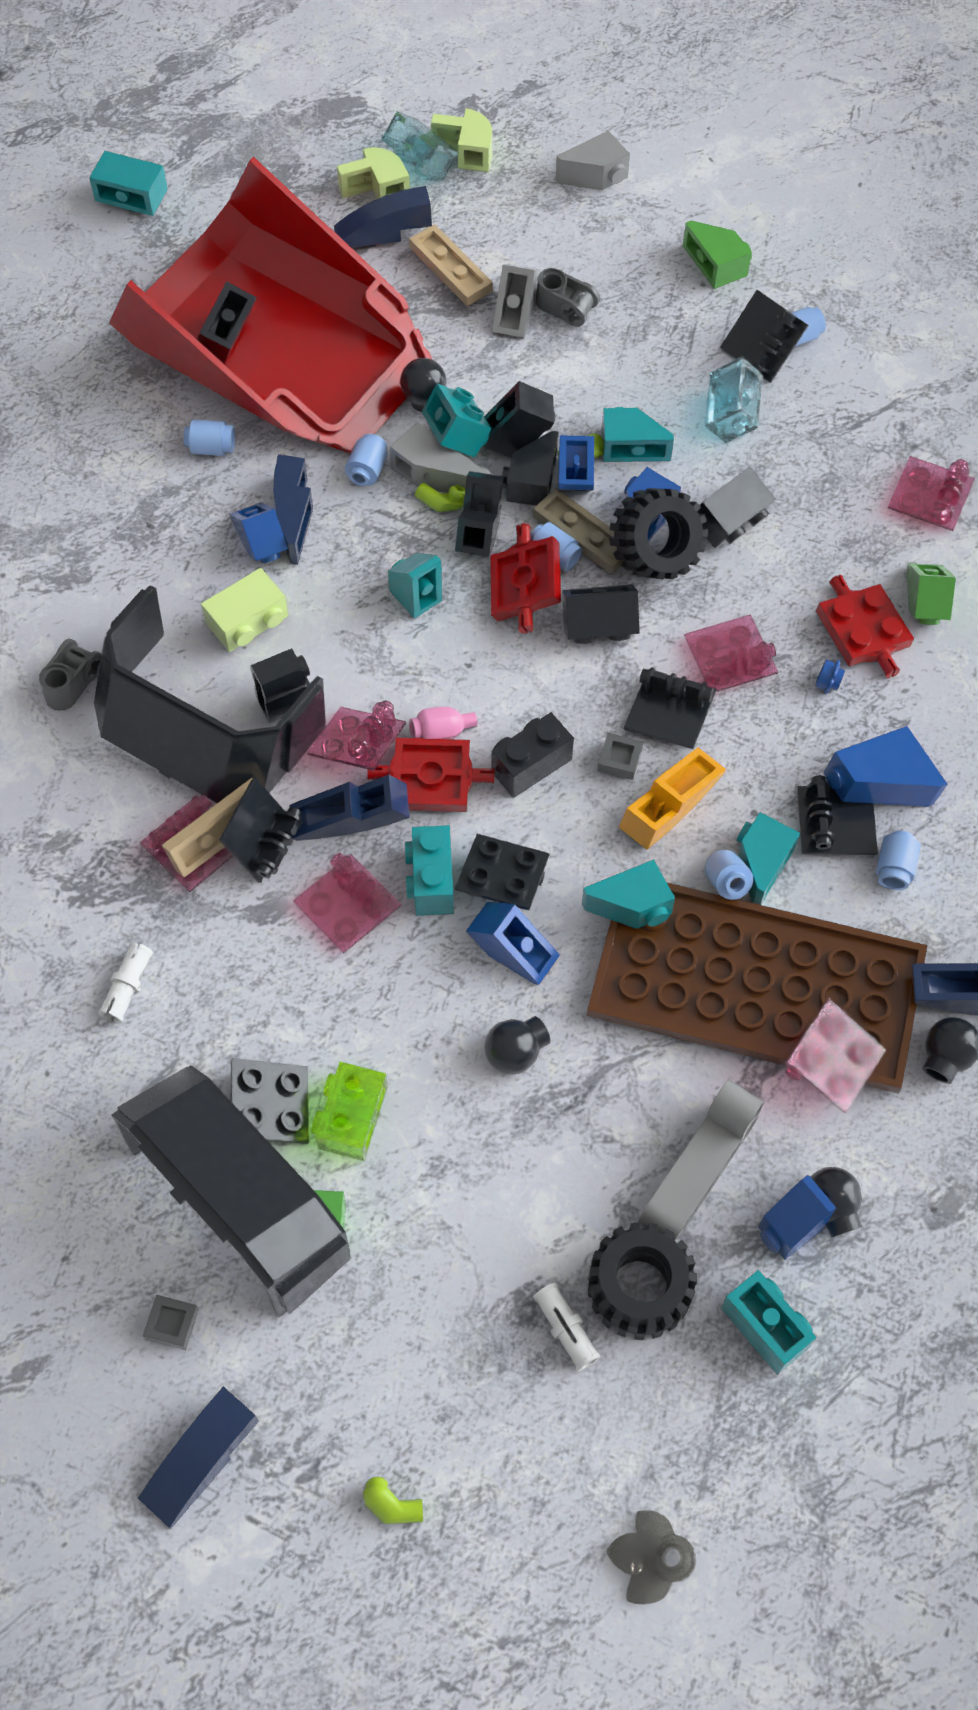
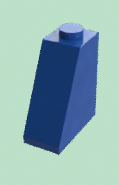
(886, 771)

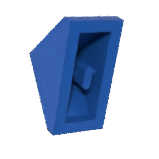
(576, 463)

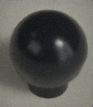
(420, 379)
(515, 1044)
(950, 1048)
(845, 1194)

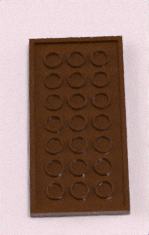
(756, 979)

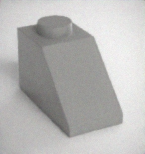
(594, 163)
(515, 300)

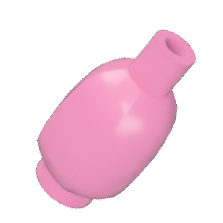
(440, 723)

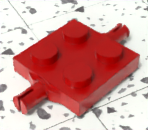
(525, 578)
(864, 625)
(435, 773)

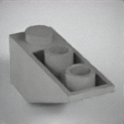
(423, 460)

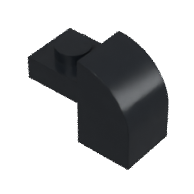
(480, 514)

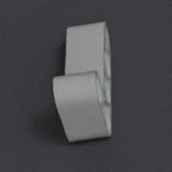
(703, 1159)

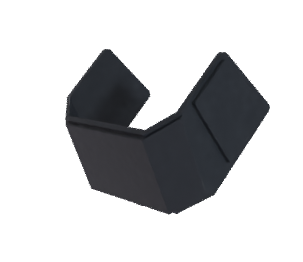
(177, 735)
(236, 1184)

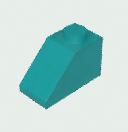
(634, 437)
(417, 582)
(765, 851)
(631, 897)

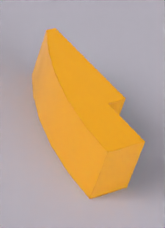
(671, 798)

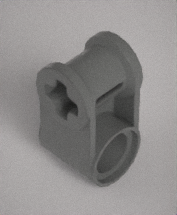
(563, 296)
(72, 670)

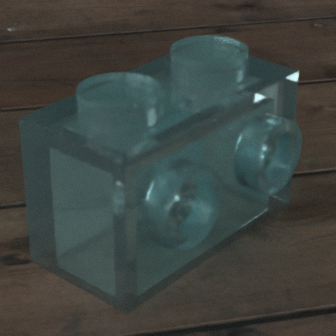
(419, 146)
(733, 400)

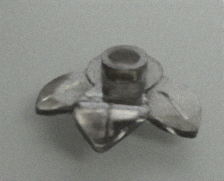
(644, 1556)

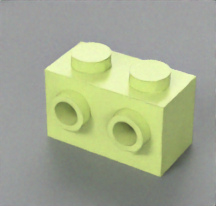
(245, 610)

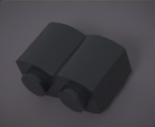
(279, 682)

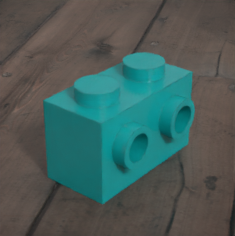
(128, 183)
(456, 420)
(432, 870)
(768, 1321)

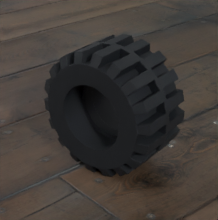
(683, 540)
(649, 1247)

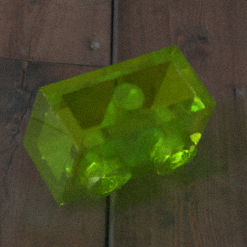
(350, 1110)

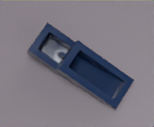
(384, 218)
(292, 502)
(352, 808)
(946, 986)
(198, 1457)

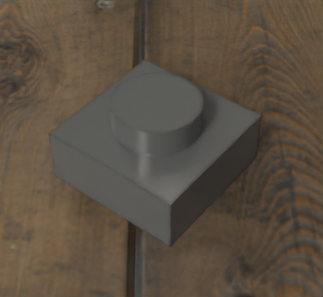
(620, 756)
(170, 1322)

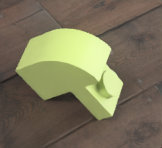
(469, 136)
(377, 171)

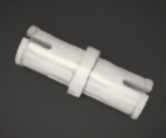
(125, 982)
(582, 1351)

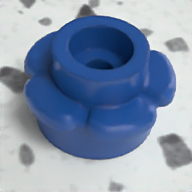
(830, 676)

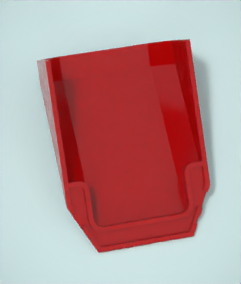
(321, 336)

